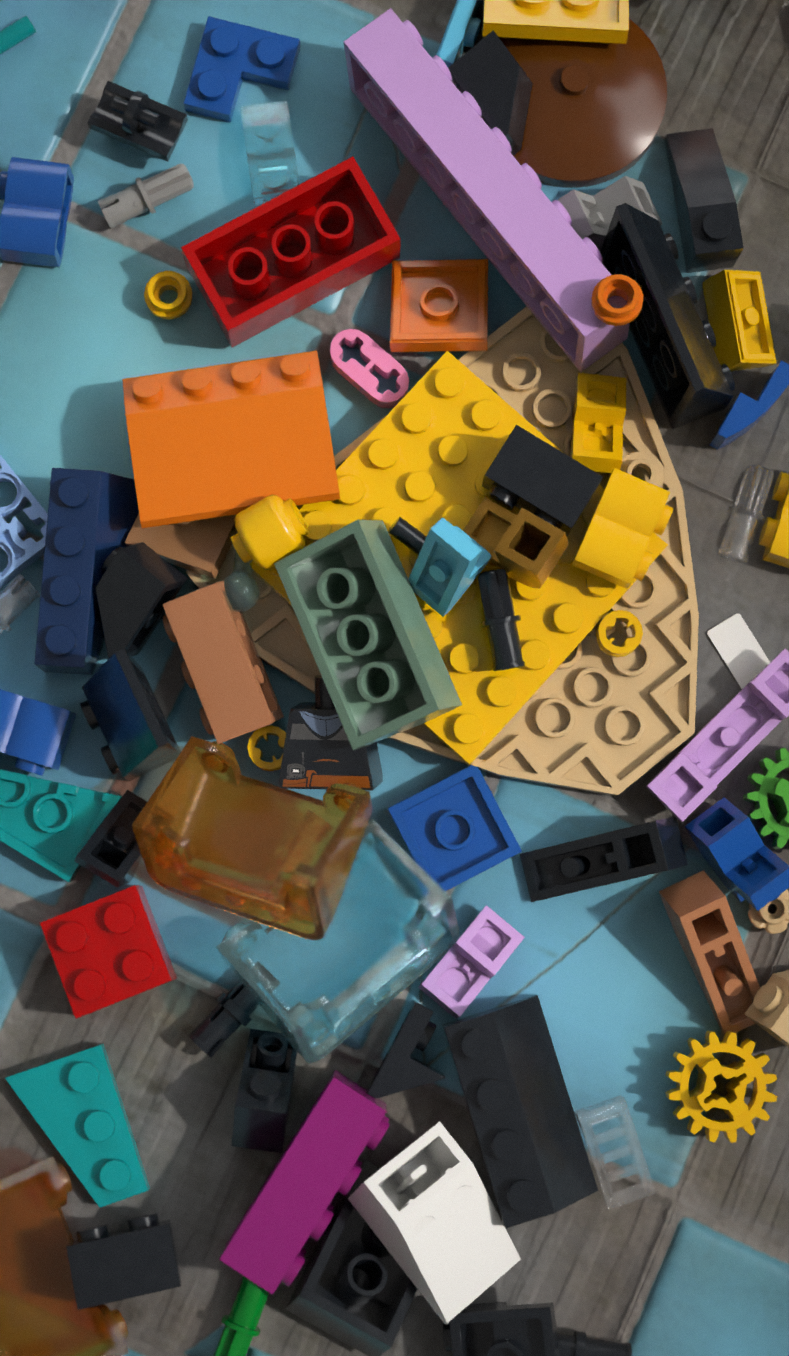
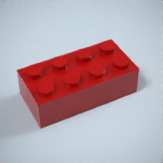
(292, 251)

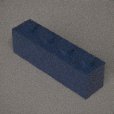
(85, 523)

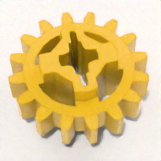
(733, 1104)

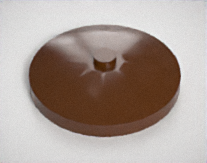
(589, 106)

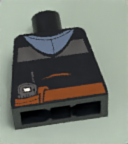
(319, 749)

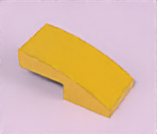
(599, 421)

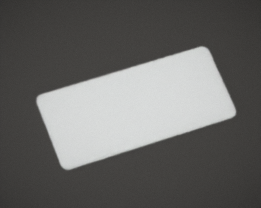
(738, 649)

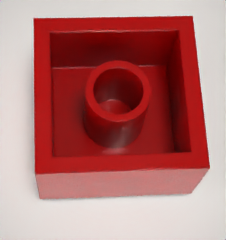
(108, 951)

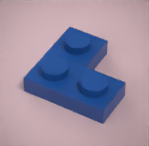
(233, 54)

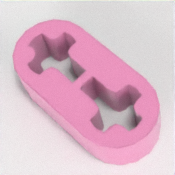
(377, 360)

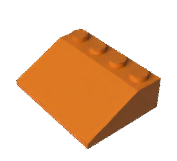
(228, 438)

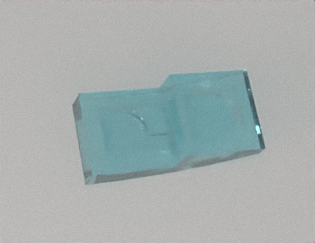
(269, 150)

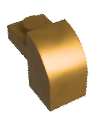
(518, 543)

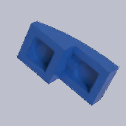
(747, 412)

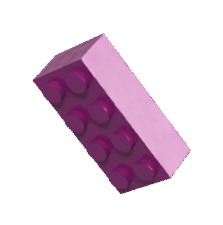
(303, 1183)

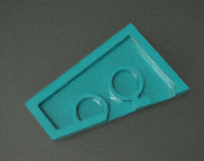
(86, 1122)

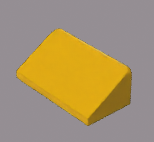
(739, 319)

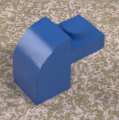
(738, 854)

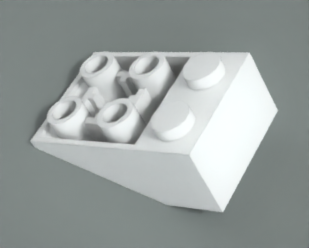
(437, 1222)

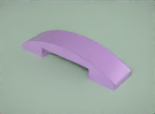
(724, 740)

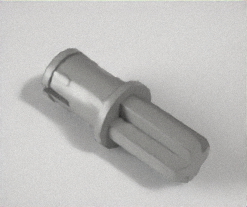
(146, 195)

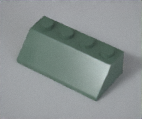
(367, 633)

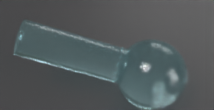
(240, 587)

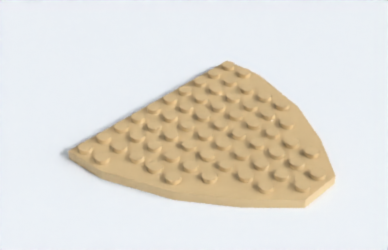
(597, 715)

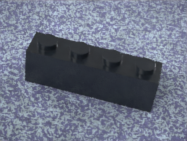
(520, 1110)

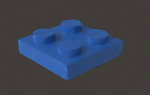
(455, 828)

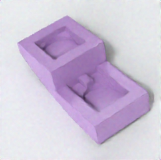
(471, 962)

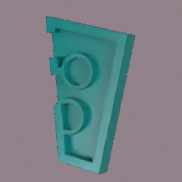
(50, 819)

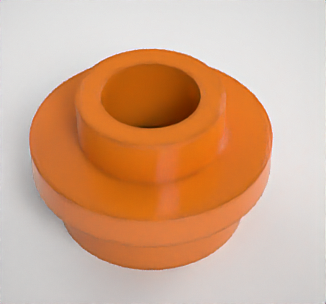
(617, 286)

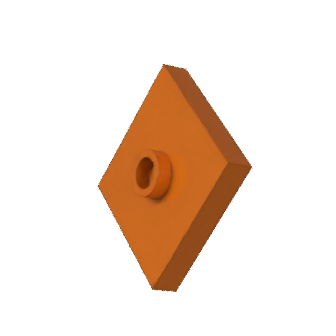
(439, 305)

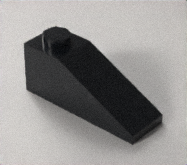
(703, 201)
(604, 859)

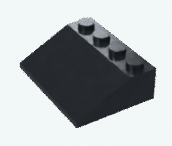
(668, 329)

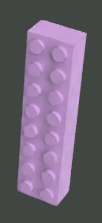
(483, 184)

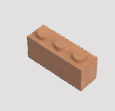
(221, 663)

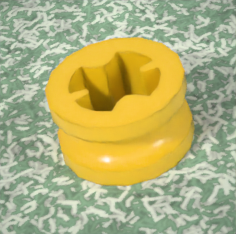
(608, 623)
(256, 754)

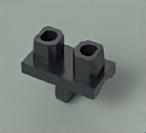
(138, 121)

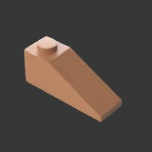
(713, 948)

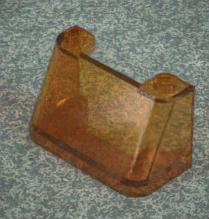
(250, 842)
(35, 1273)

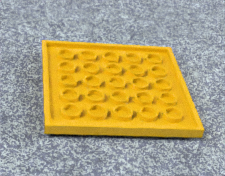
(431, 466)

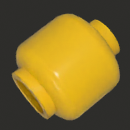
(269, 531)

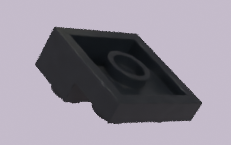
(503, 1330)

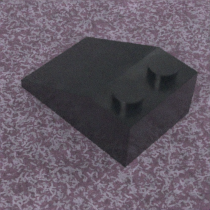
(129, 718)
(354, 1282)

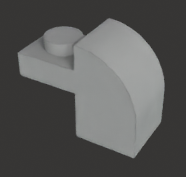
(594, 213)

